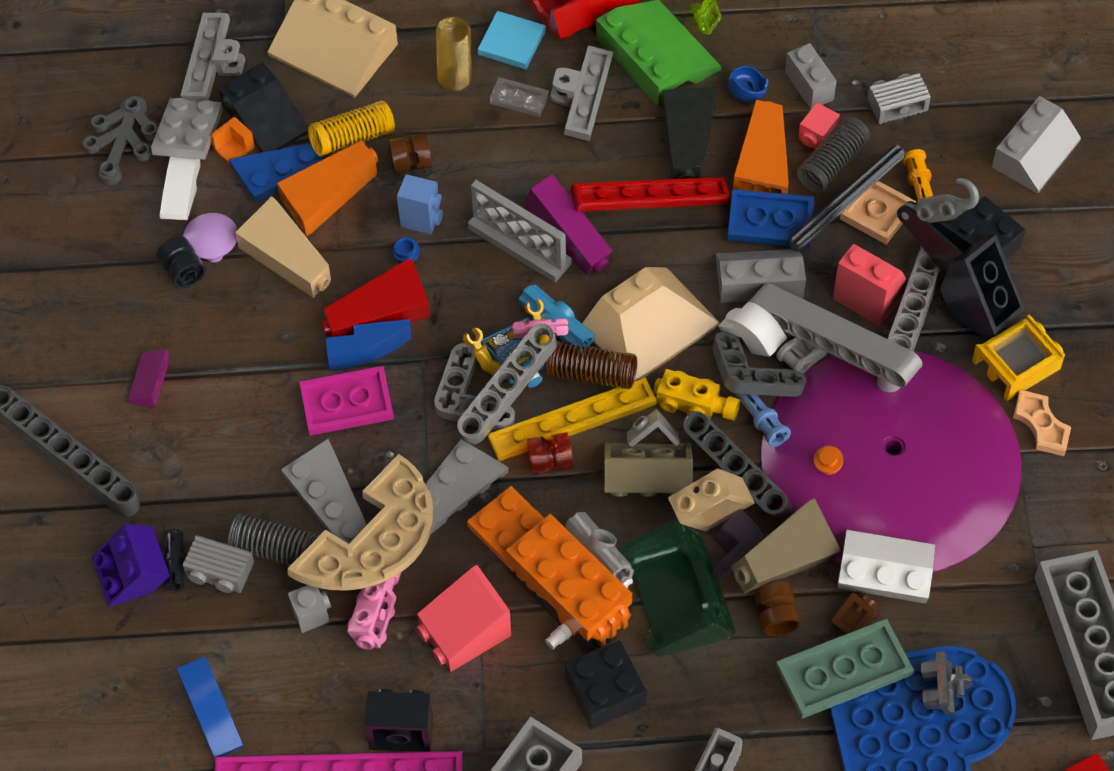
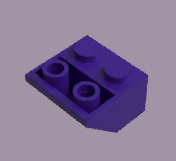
(130, 564)

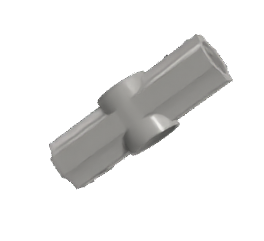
(600, 544)

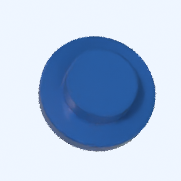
(405, 249)

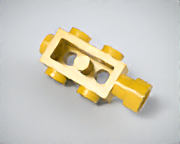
(692, 394)

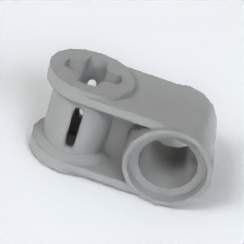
(800, 355)

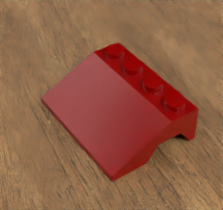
(569, 16)

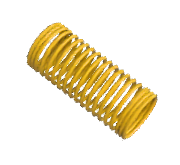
(324, 137)

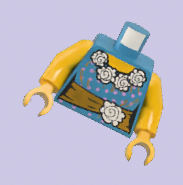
(497, 347)

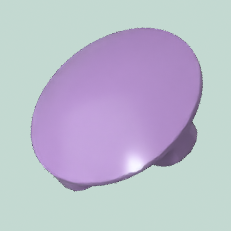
(211, 235)

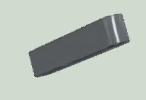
(731, 454)

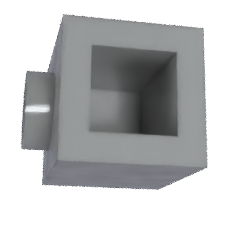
(309, 607)

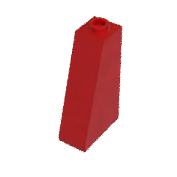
(387, 298)

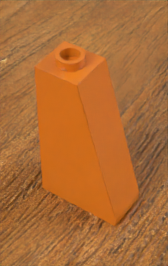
(763, 155)
(327, 185)

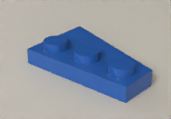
(264, 170)

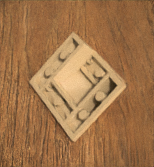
(649, 318)

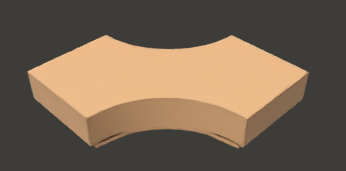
(1048, 431)

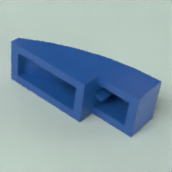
(367, 343)
(210, 707)

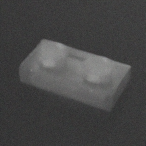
(519, 97)

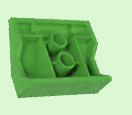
(654, 48)

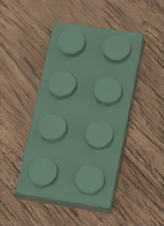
(844, 668)

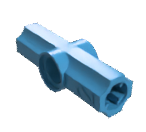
(554, 310)

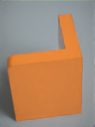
(232, 140)

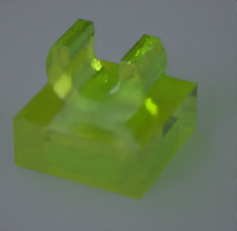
(706, 15)

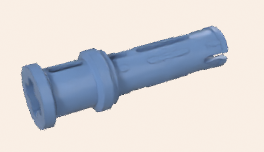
(765, 419)

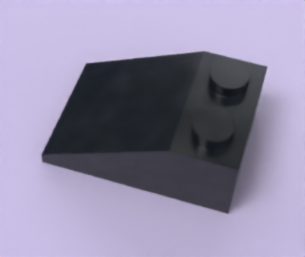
(263, 108)

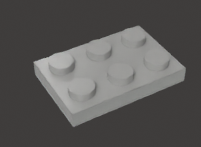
(187, 128)

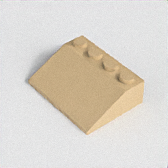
(334, 43)

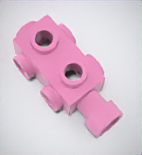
(370, 616)

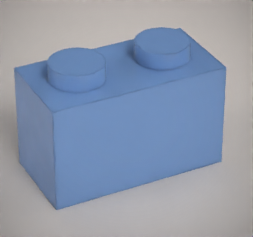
(419, 204)

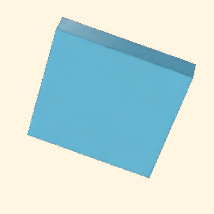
(511, 40)

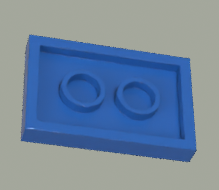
(767, 216)

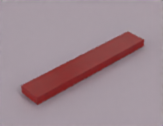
(650, 194)

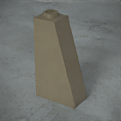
(792, 547)

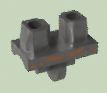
(941, 671)

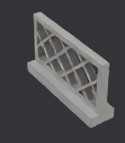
(518, 239)

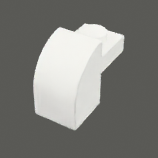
(756, 327)

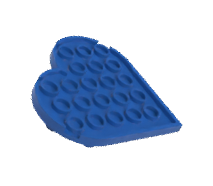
(897, 732)

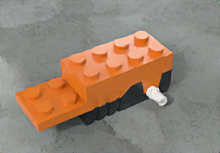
(555, 571)

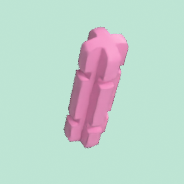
(559, 327)

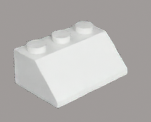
(886, 566)

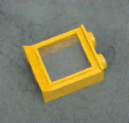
(1020, 356)

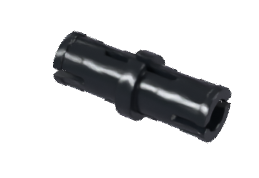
(174, 559)

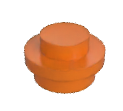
(828, 460)

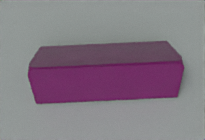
(149, 378)

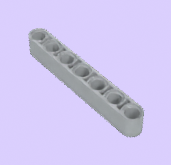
(913, 308)
(839, 336)

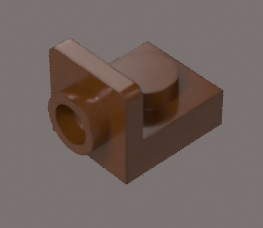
(856, 613)

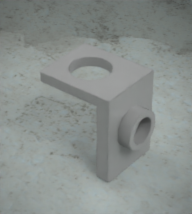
(646, 424)

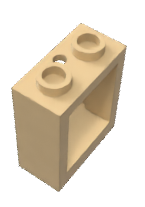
(718, 499)

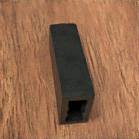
(688, 126)

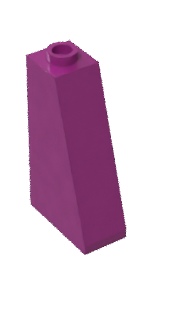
(556, 207)

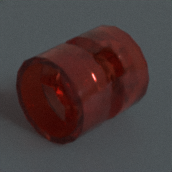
(550, 453)

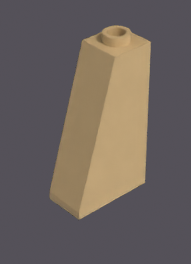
(282, 247)

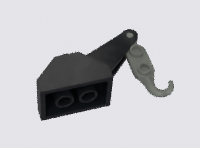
(976, 274)

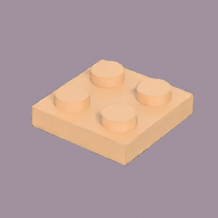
(876, 212)

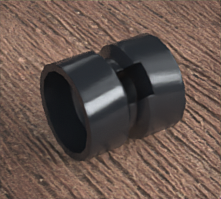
(181, 262)

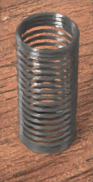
(840, 149)
(239, 531)

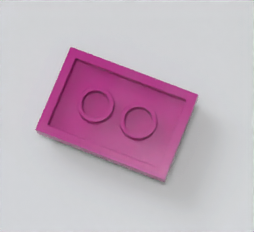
(346, 400)

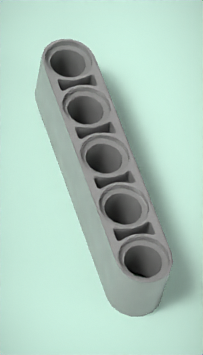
(508, 370)

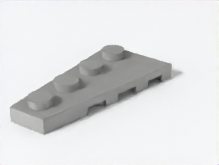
(460, 479)
(326, 491)

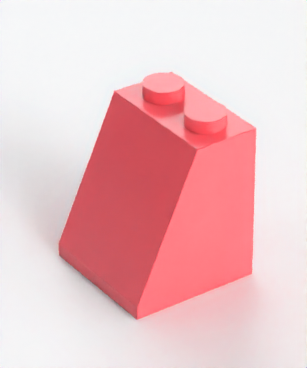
(868, 285)
(464, 620)

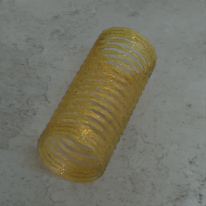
(451, 60)

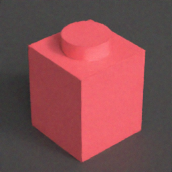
(817, 125)

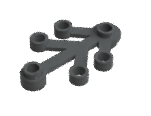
(121, 135)

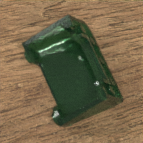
(678, 589)

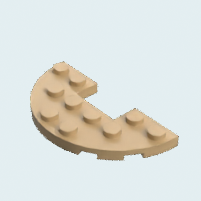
(384, 545)

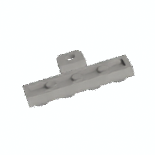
(211, 56)
(582, 91)

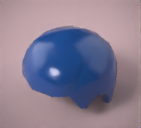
(747, 84)

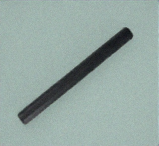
(846, 198)

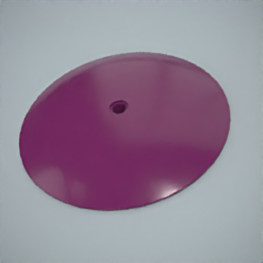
(951, 468)

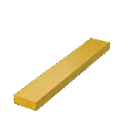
(573, 418)

